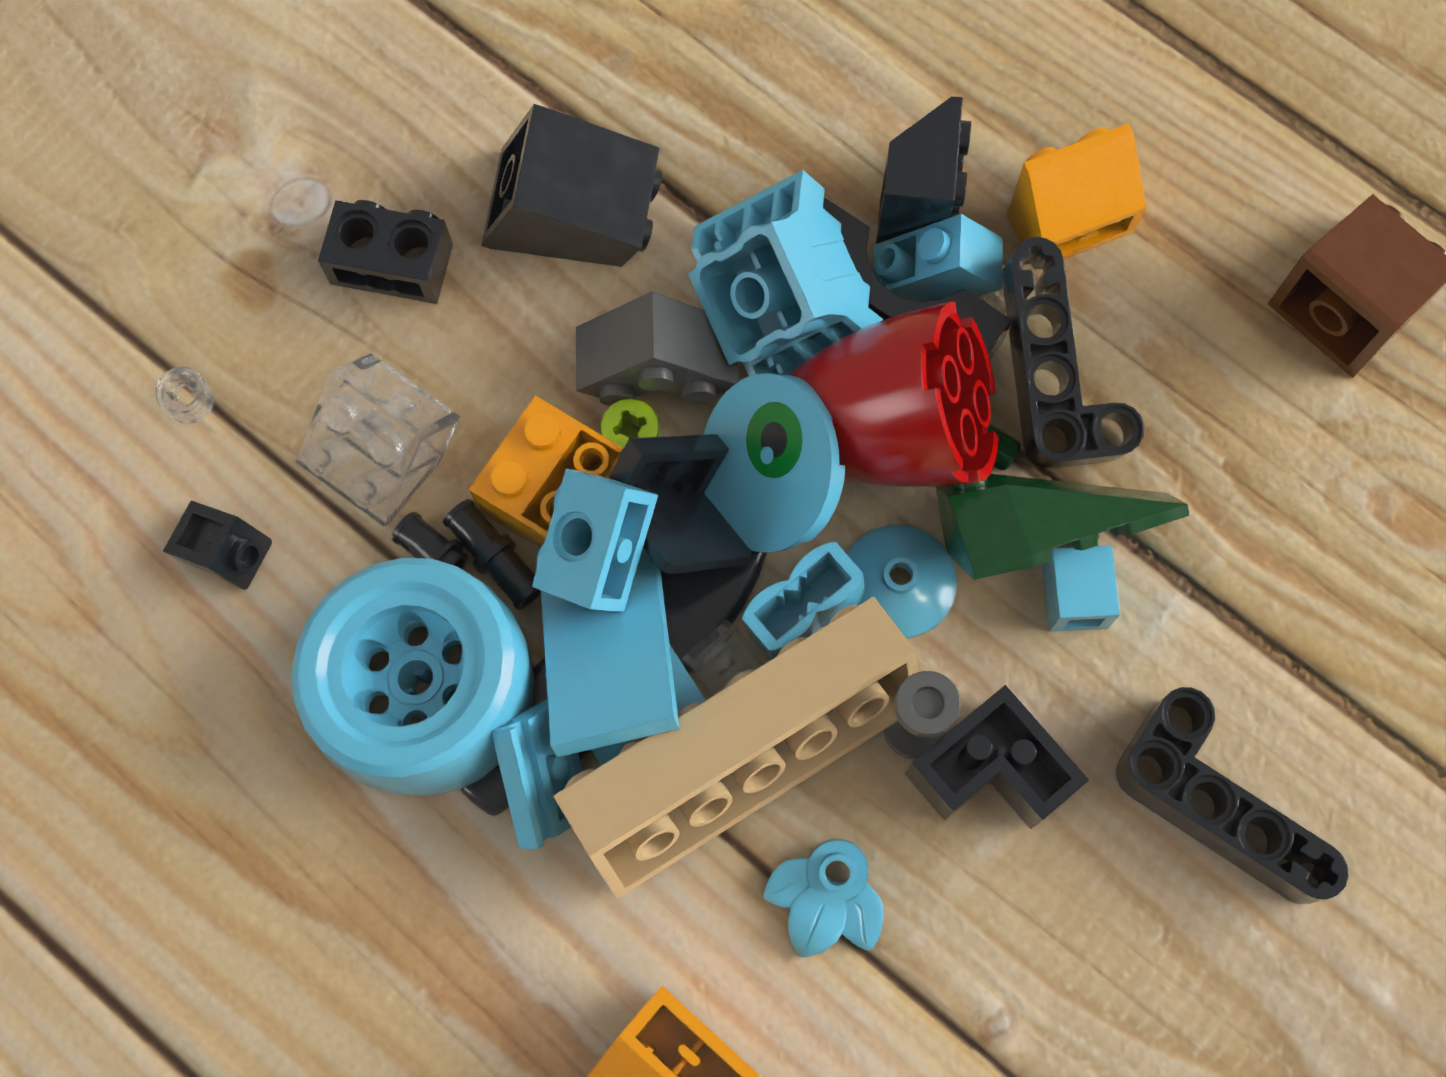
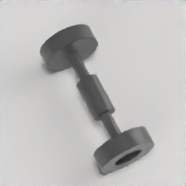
(925, 710)

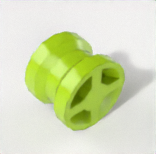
(621, 414)

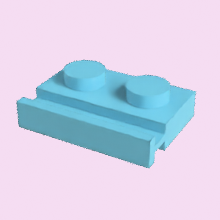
(533, 776)

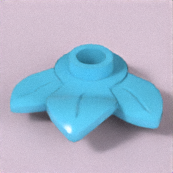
(824, 907)

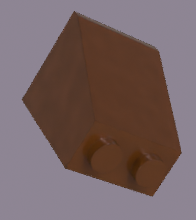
(1361, 284)

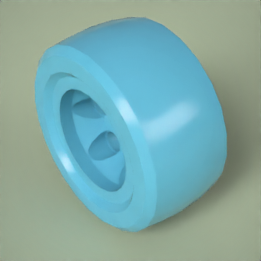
(460, 707)

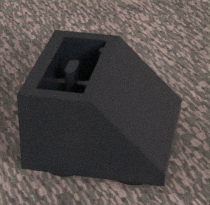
(925, 172)

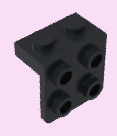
(685, 525)

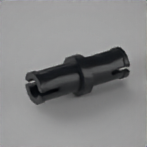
(492, 553)

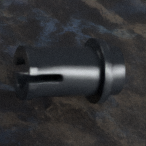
(426, 542)

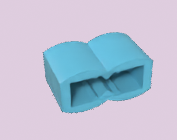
(798, 607)

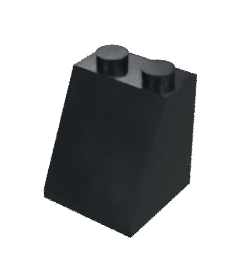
(572, 191)

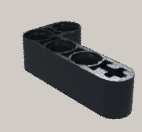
(1058, 356)
(1232, 805)

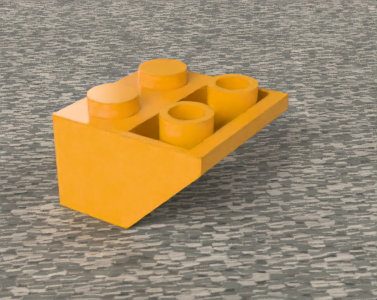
(1080, 192)
(530, 465)
(669, 1042)

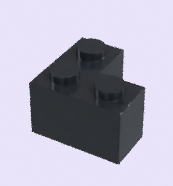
(1000, 747)

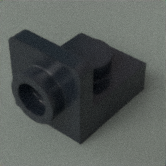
(218, 544)

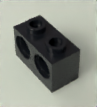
(381, 263)

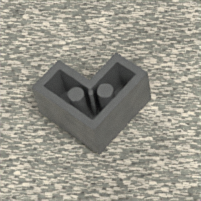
(649, 348)

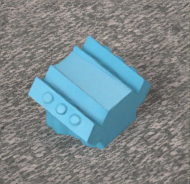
(778, 278)

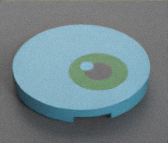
(780, 462)

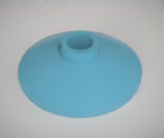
(933, 583)

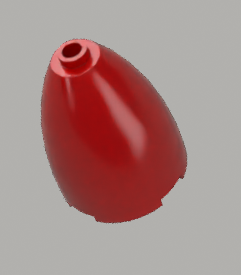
(909, 399)

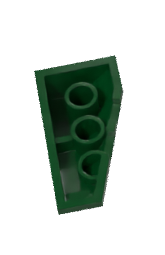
(1017, 520)

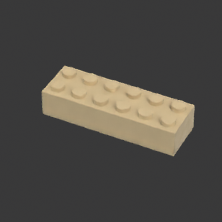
(740, 747)

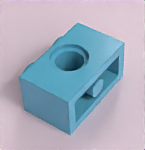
(619, 522)

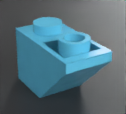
(941, 260)

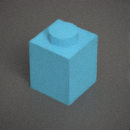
(1081, 589)

